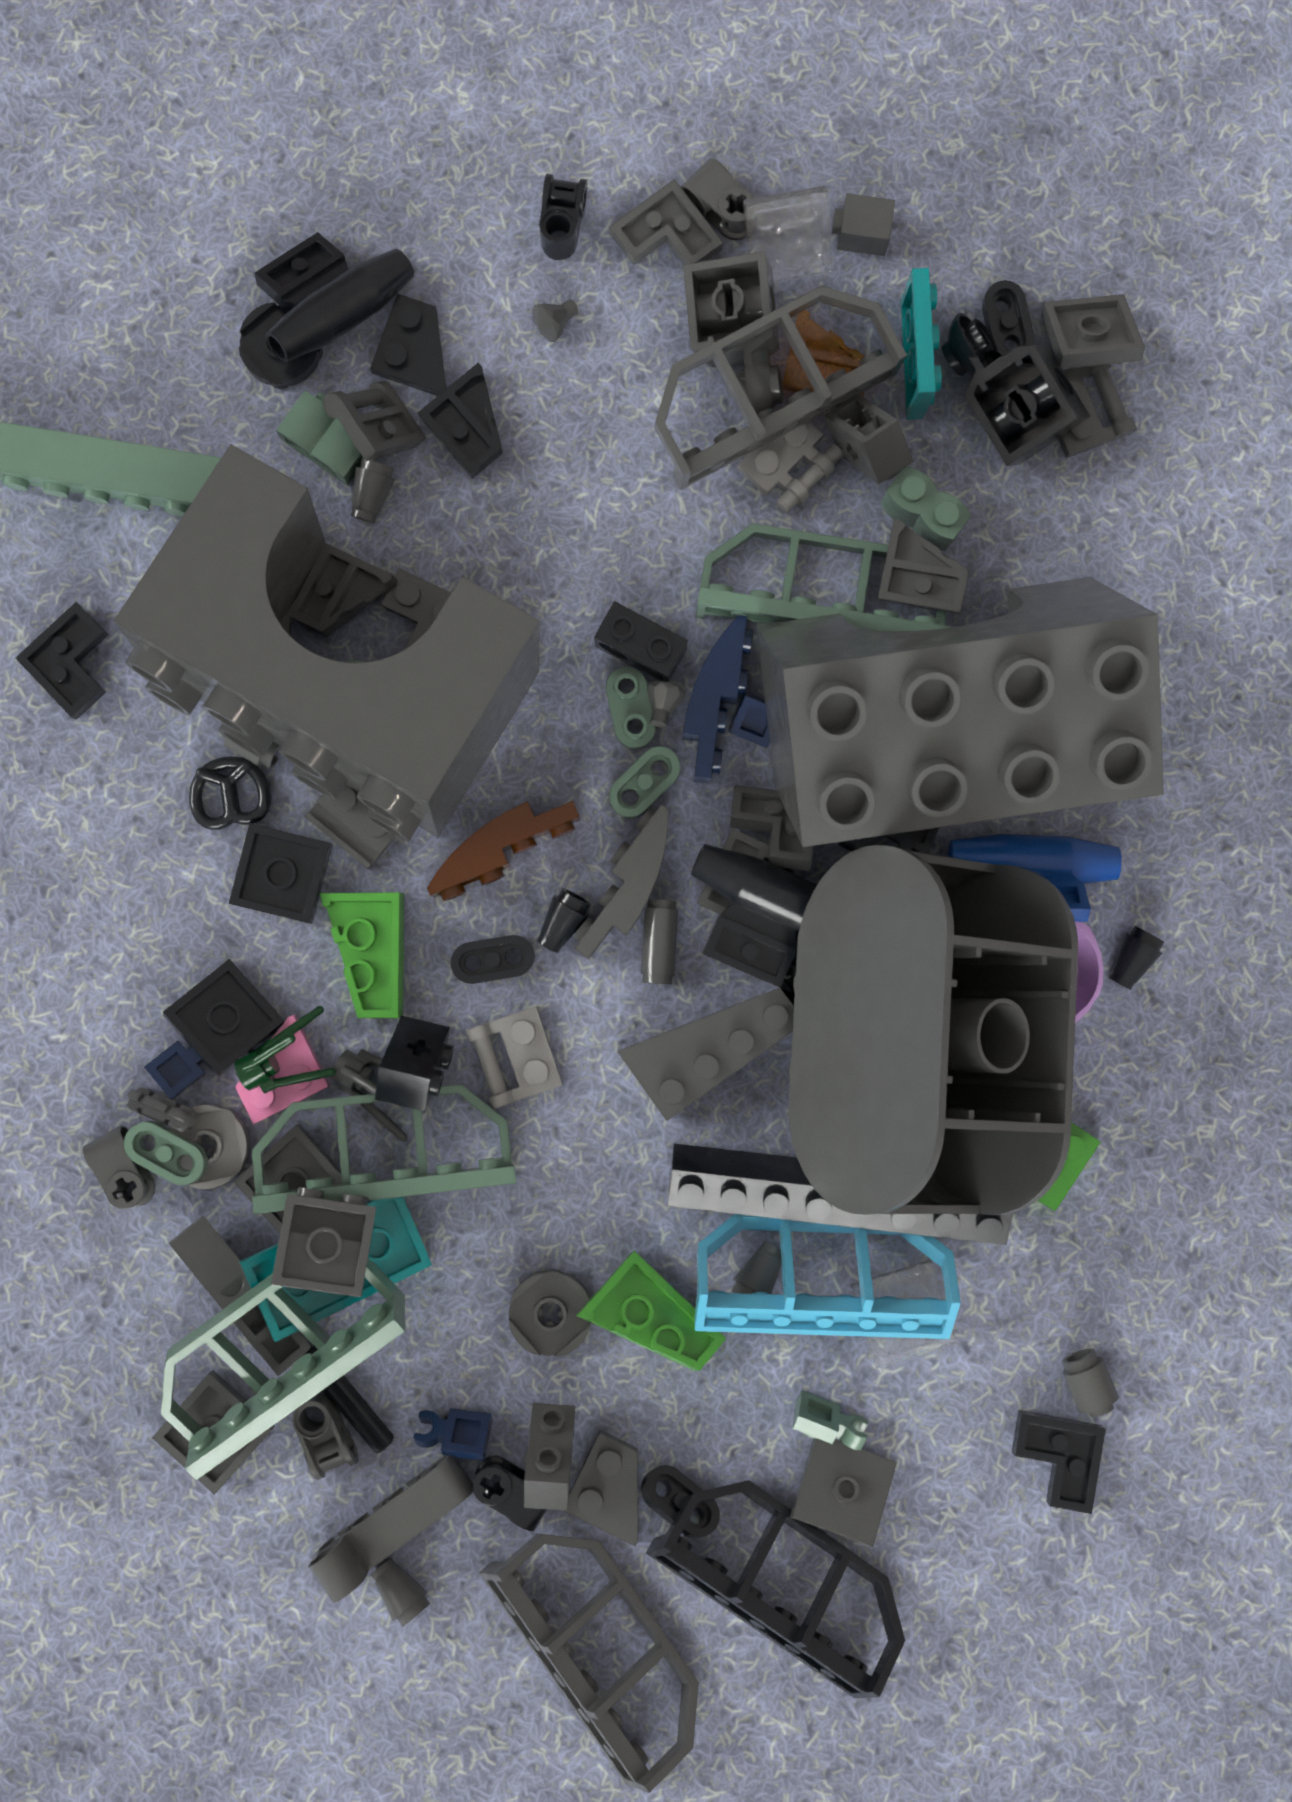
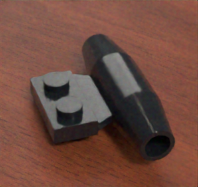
(326, 294)
(762, 921)

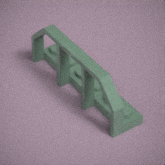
(763, 608)
(404, 1181)
(283, 1395)

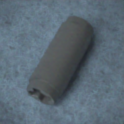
(659, 941)

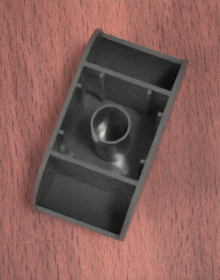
(932, 1035)

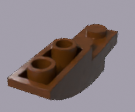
(483, 852)

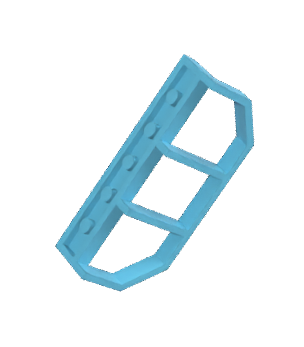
(824, 1314)

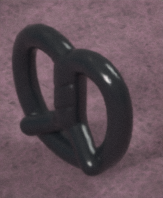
(229, 792)

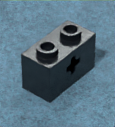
(413, 1063)

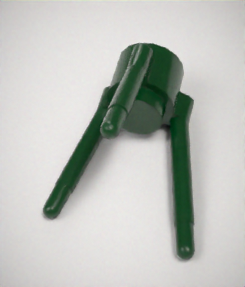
(261, 1064)

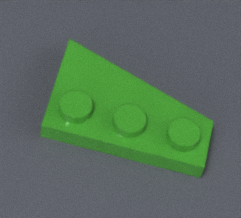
(372, 949)
(651, 1314)

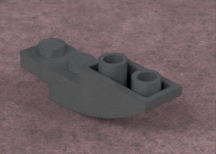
(638, 869)
(225, 1281)

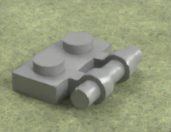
(775, 460)

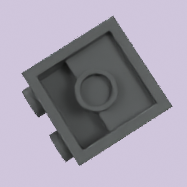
(324, 1243)

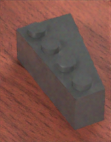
(699, 1055)

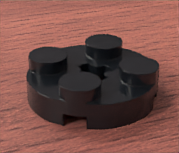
(259, 357)

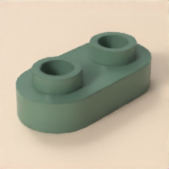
(630, 707)
(643, 782)
(167, 1154)

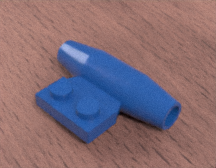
(1060, 859)

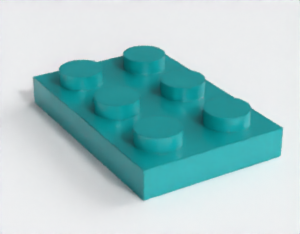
(919, 341)

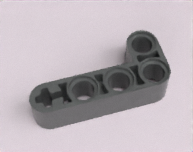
(397, 1519)

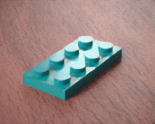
(393, 1248)

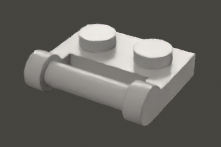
(528, 1053)

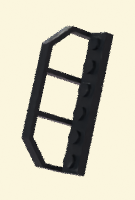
(778, 1623)

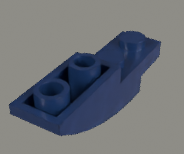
(717, 683)

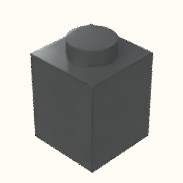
(864, 224)

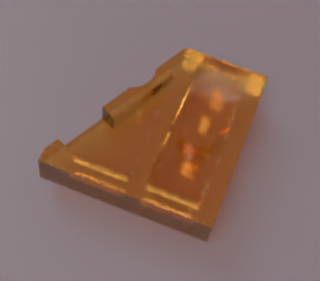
(825, 348)

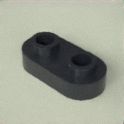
(1009, 324)
(493, 959)
(678, 1488)

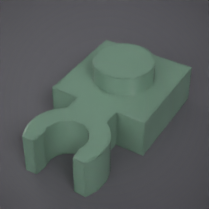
(823, 1421)

